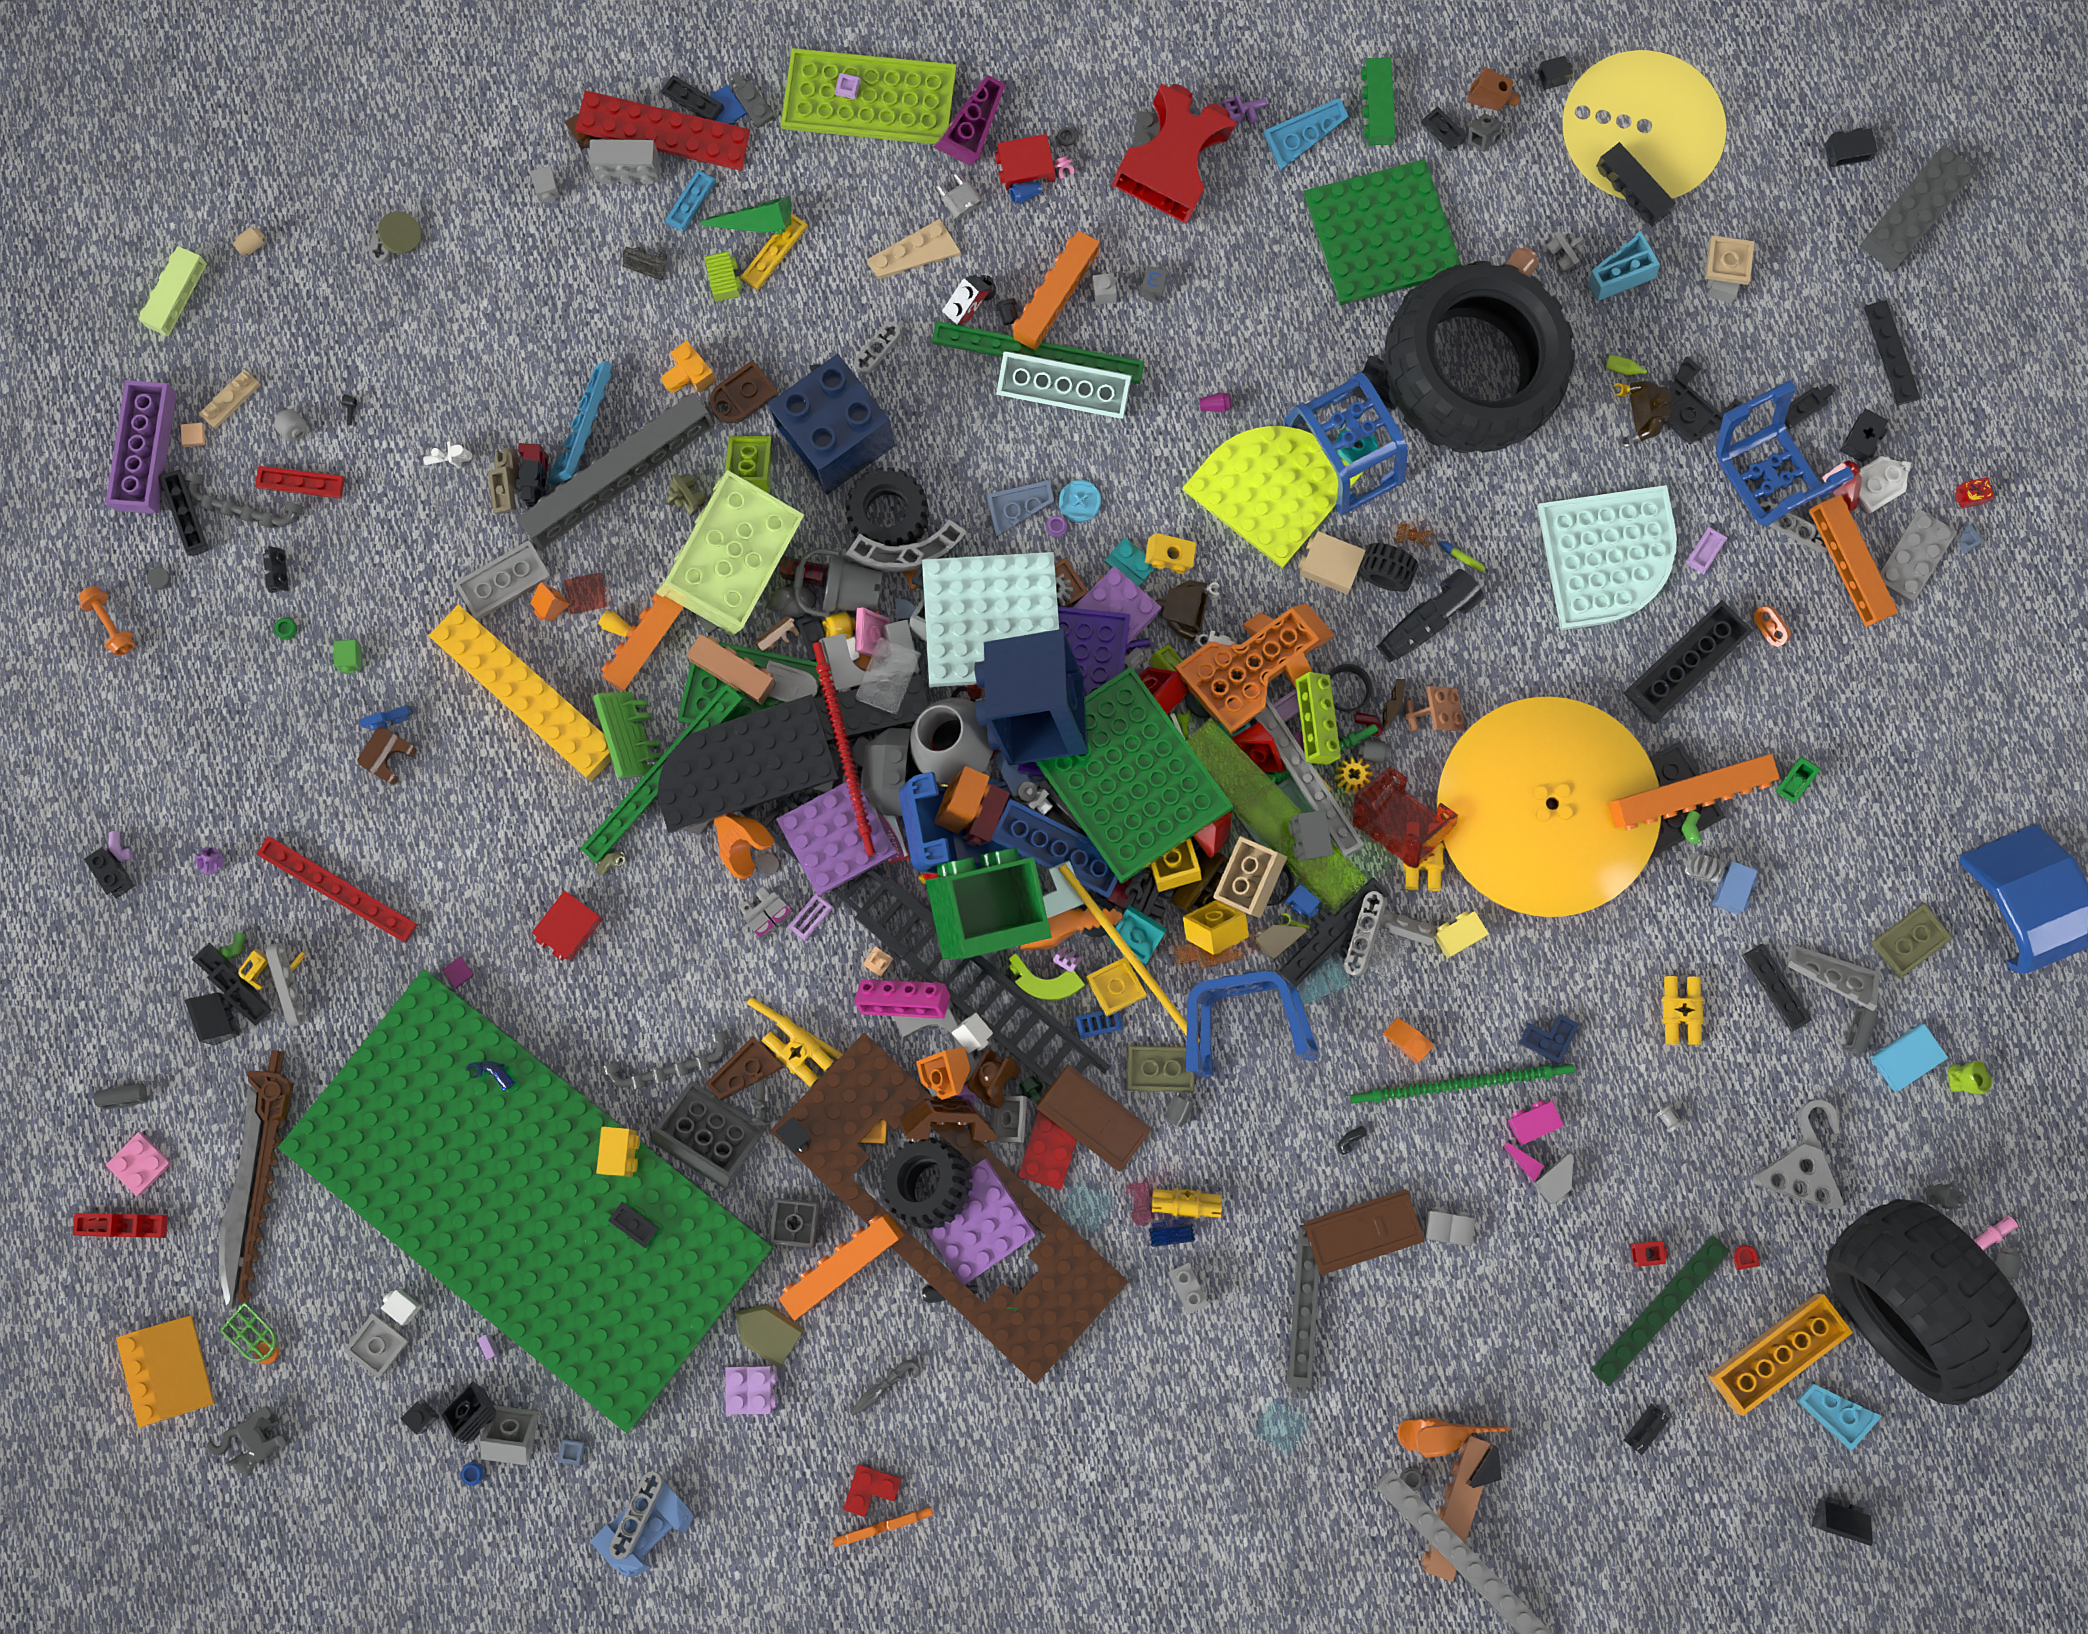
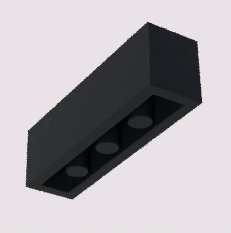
(1635, 184)

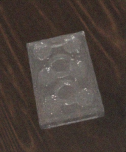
(888, 676)

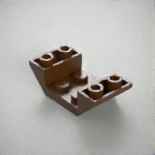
(961, 1111)

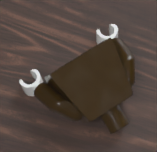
(1186, 608)

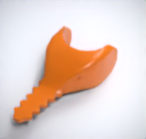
(735, 837)
(1069, 922)
(1437, 1437)

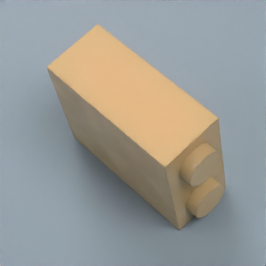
(1331, 562)

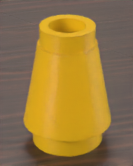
(614, 623)

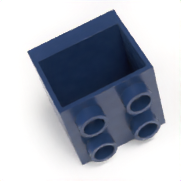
(832, 424)
(1032, 697)

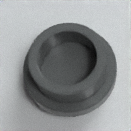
(1412, 1478)

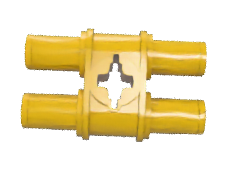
(1432, 865)
(1692, 1003)
(785, 1052)
(1186, 1203)

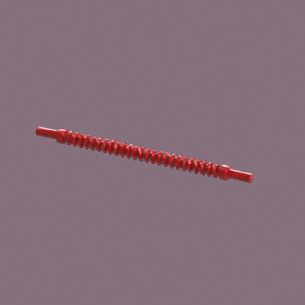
(823, 669)

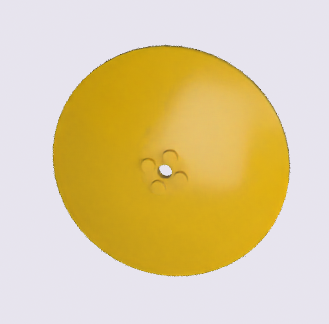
(1506, 834)

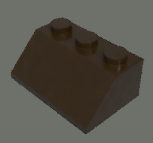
(1200, 893)

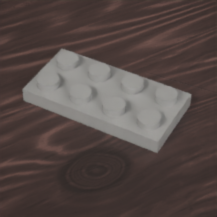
(1916, 555)
(502, 580)

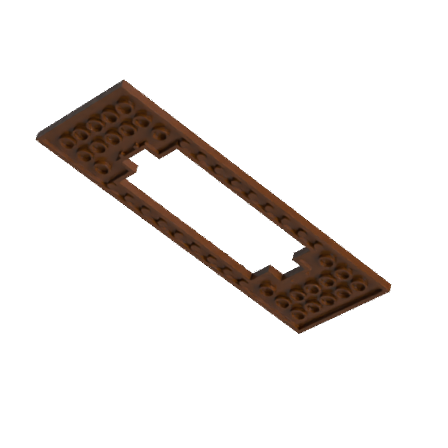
(1072, 1275)

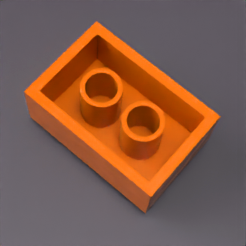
(962, 800)

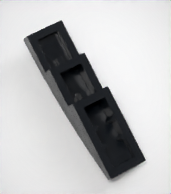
(234, 988)

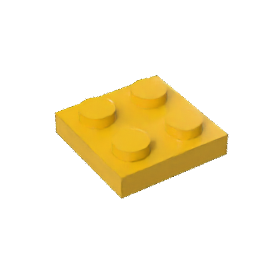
(1116, 986)

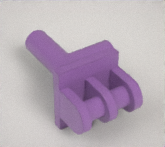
(1237, 108)

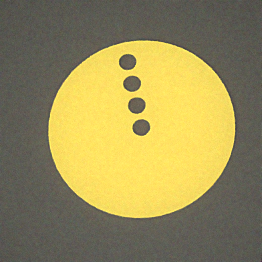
(1653, 86)

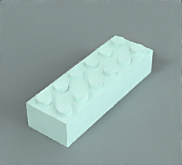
(1064, 384)

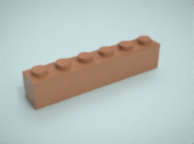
(1458, 1506)

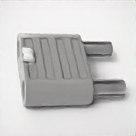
(962, 198)

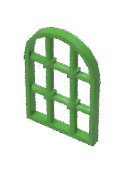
(249, 1325)

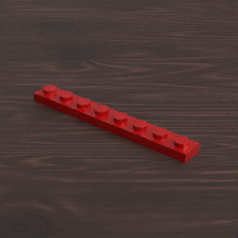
(337, 889)

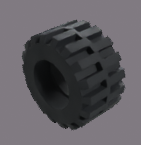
(1388, 567)

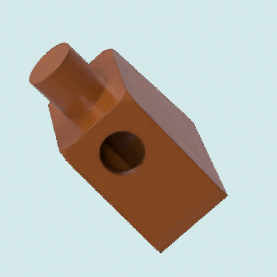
(1492, 90)

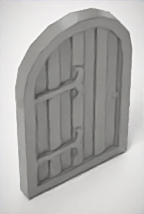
(791, 682)

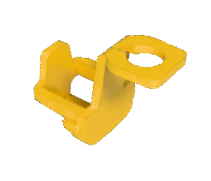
(259, 962)

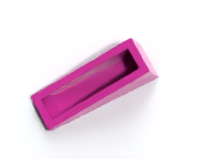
(1527, 1163)

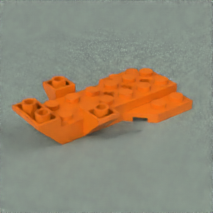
(1277, 648)

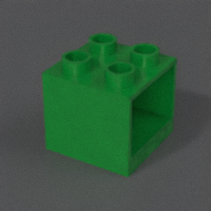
(987, 905)

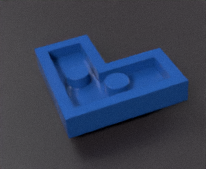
(381, 719)

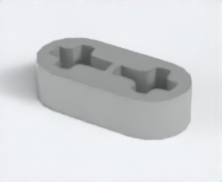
(375, 246)

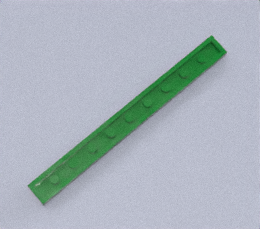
(996, 343)
(647, 789)

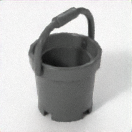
(846, 587)

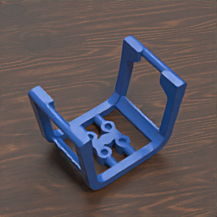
(1304, 412)
(1725, 453)
(1228, 986)

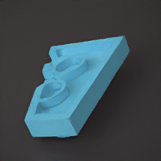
(1839, 1416)

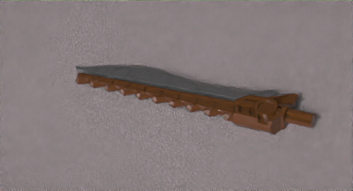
(273, 1107)

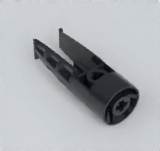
(1458, 593)

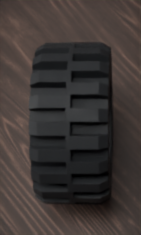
(882, 484)
(947, 1198)

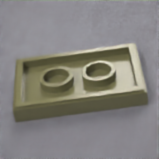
(1911, 940)
(1158, 1069)

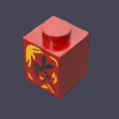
(1974, 493)

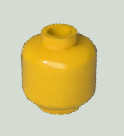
(839, 624)

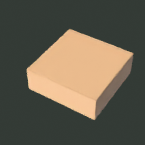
(192, 434)

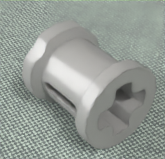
(1669, 1117)

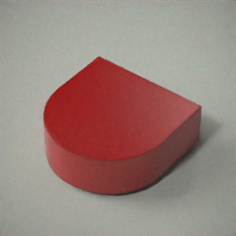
(1745, 1257)

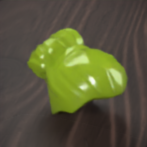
(1970, 1077)

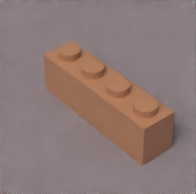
(731, 669)

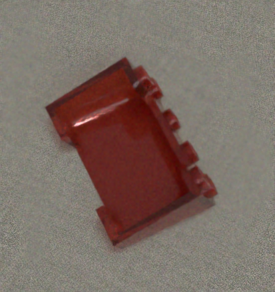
(1400, 820)

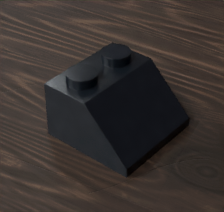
(212, 1018)
(1843, 1521)

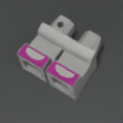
(756, 915)

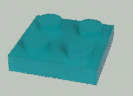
(1140, 933)

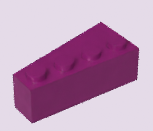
(970, 126)

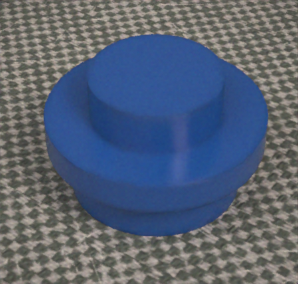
(472, 1473)

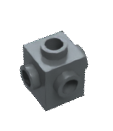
(1484, 132)

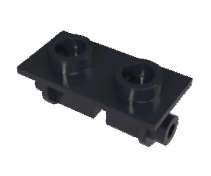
(275, 562)
(1646, 1429)

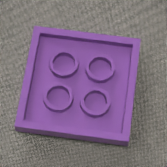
(1121, 595)

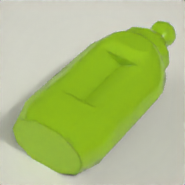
(1624, 365)

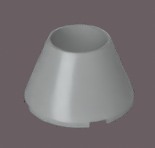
(970, 749)

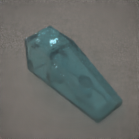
(1326, 981)

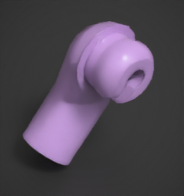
(116, 849)

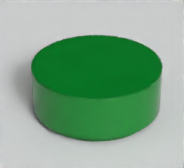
(285, 628)

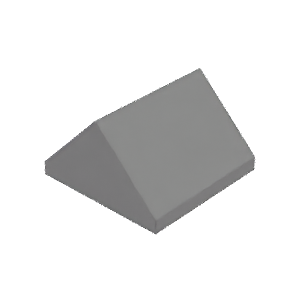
(1010, 1120)

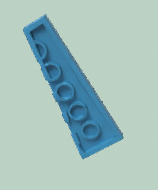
(566, 465)

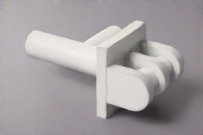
(455, 455)

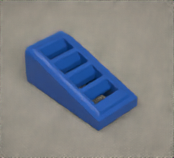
(1081, 1029)

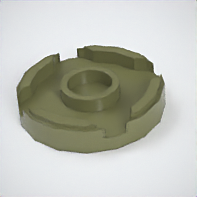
(399, 232)

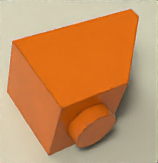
(548, 602)
(1408, 1040)

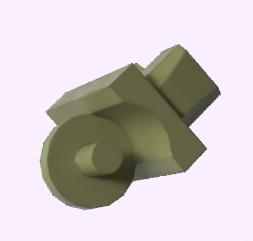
(681, 494)

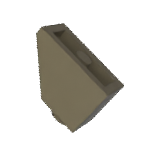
(1277, 939)

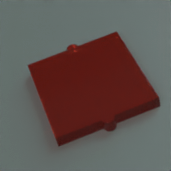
(585, 593)

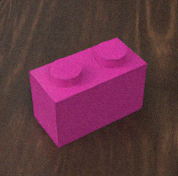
(1536, 1122)

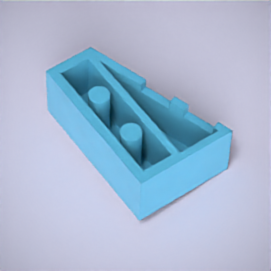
(1625, 269)

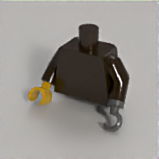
(1649, 408)

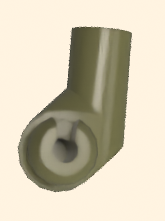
(610, 860)

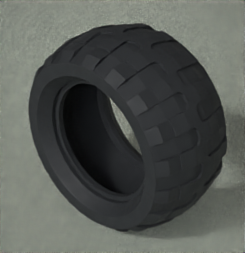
(1518, 309)
(1929, 1301)

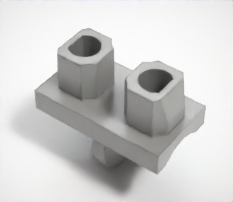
(1559, 243)
(1034, 797)

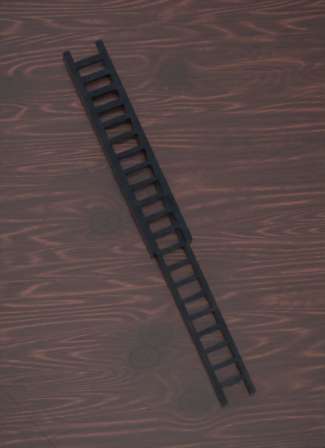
(924, 970)

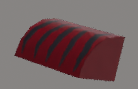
(814, 573)

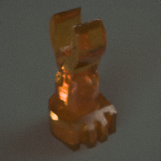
(1403, 531)

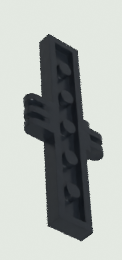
(1331, 935)

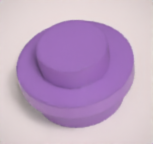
(1056, 526)

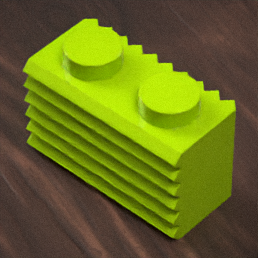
(722, 276)

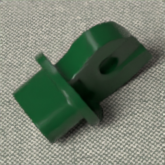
(1031, 1088)

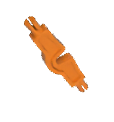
(889, 1524)

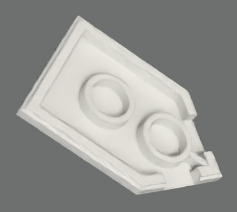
(1882, 482)

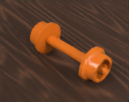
(93, 599)

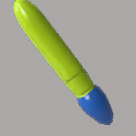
(1449, 548)

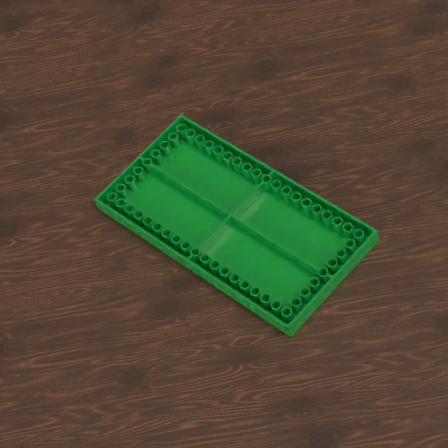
(510, 1203)

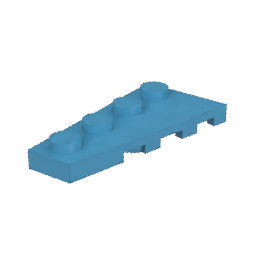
(1300, 133)

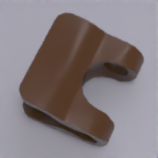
(379, 749)
(990, 1077)

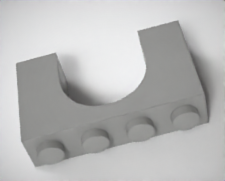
(843, 669)
(912, 1025)

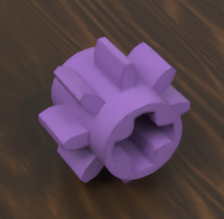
(209, 860)

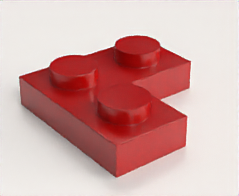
(868, 1483)

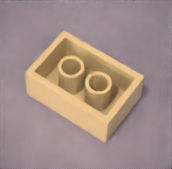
(1250, 877)

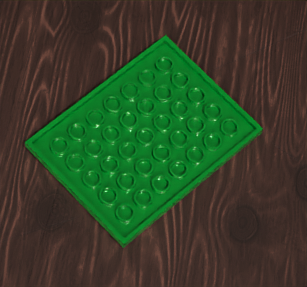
(1138, 783)

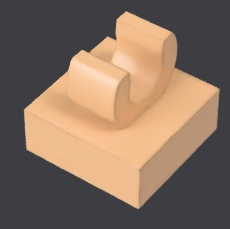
(878, 961)

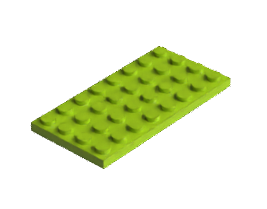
(892, 103)

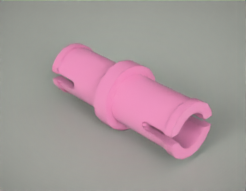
(1996, 1232)

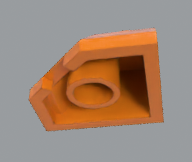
(945, 1072)

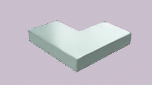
(1064, 896)

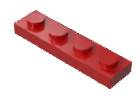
(300, 482)

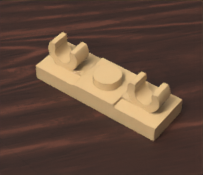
(229, 399)

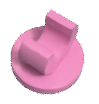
(1062, 163)

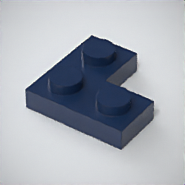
(1551, 1044)

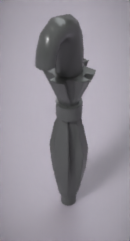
(875, 1392)

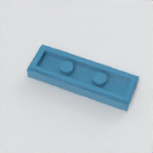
(690, 200)

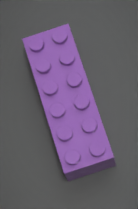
(141, 447)

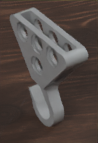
(1810, 1150)

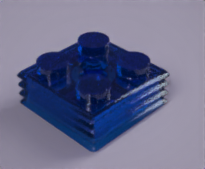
(1164, 1234)

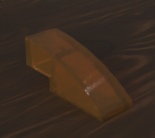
(1191, 953)

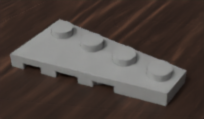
(1838, 975)

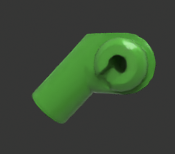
(1689, 828)
(235, 948)

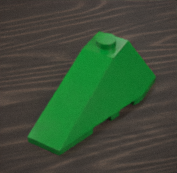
(767, 217)

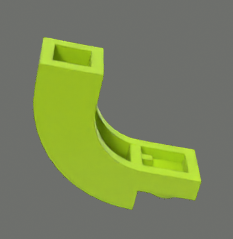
(1045, 990)

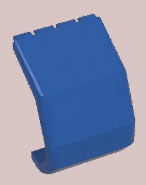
(931, 843)
(2037, 893)

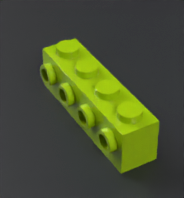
(1318, 718)

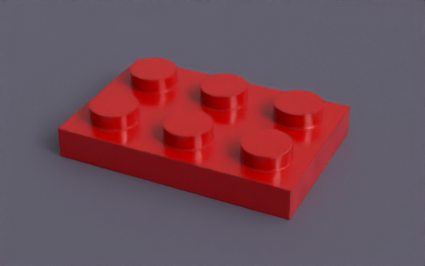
(1047, 1153)

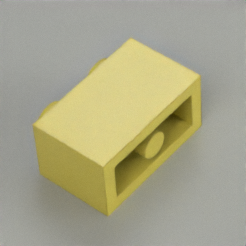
(1460, 934)

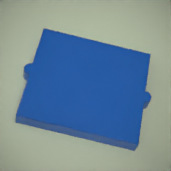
(732, 107)

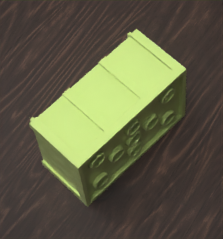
(731, 553)

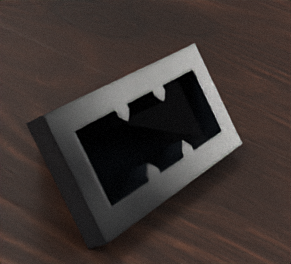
(1487, 1470)

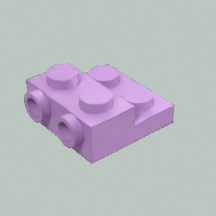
(750, 1390)

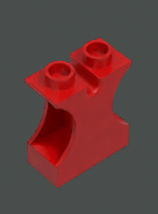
(1166, 168)

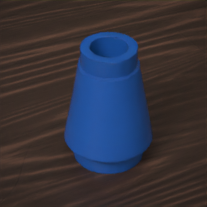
(1023, 192)

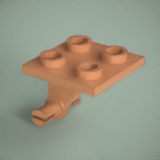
(1443, 708)

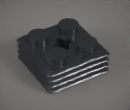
(469, 1414)

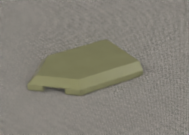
(768, 1333)

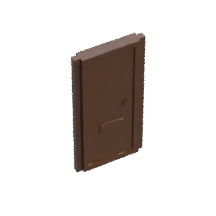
(1093, 1117)
(1363, 1232)

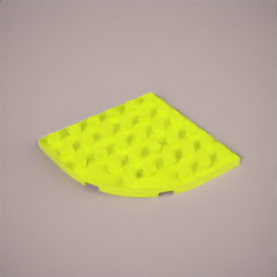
(1269, 488)

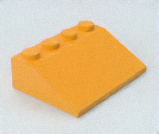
(165, 1371)

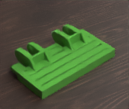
(624, 738)

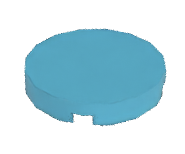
(1079, 501)

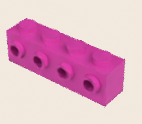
(902, 998)

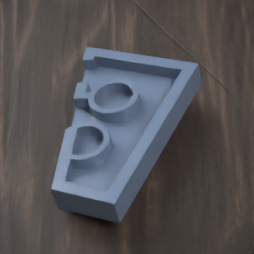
(1017, 504)

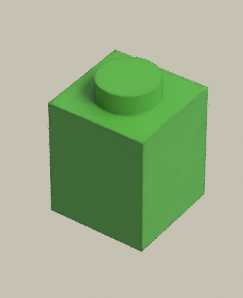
(347, 656)

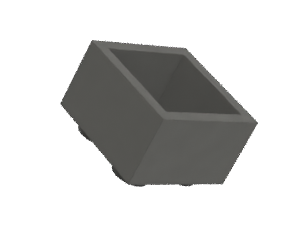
(1310, 835)

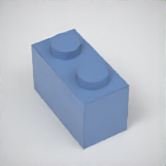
(1735, 888)

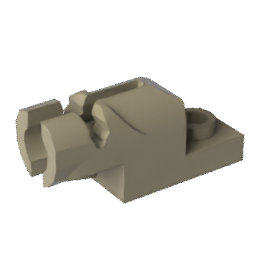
(503, 480)

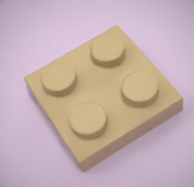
(1729, 260)

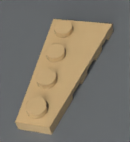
(920, 248)

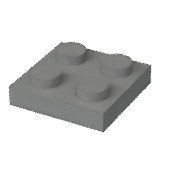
(376, 1345)

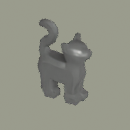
(254, 1439)

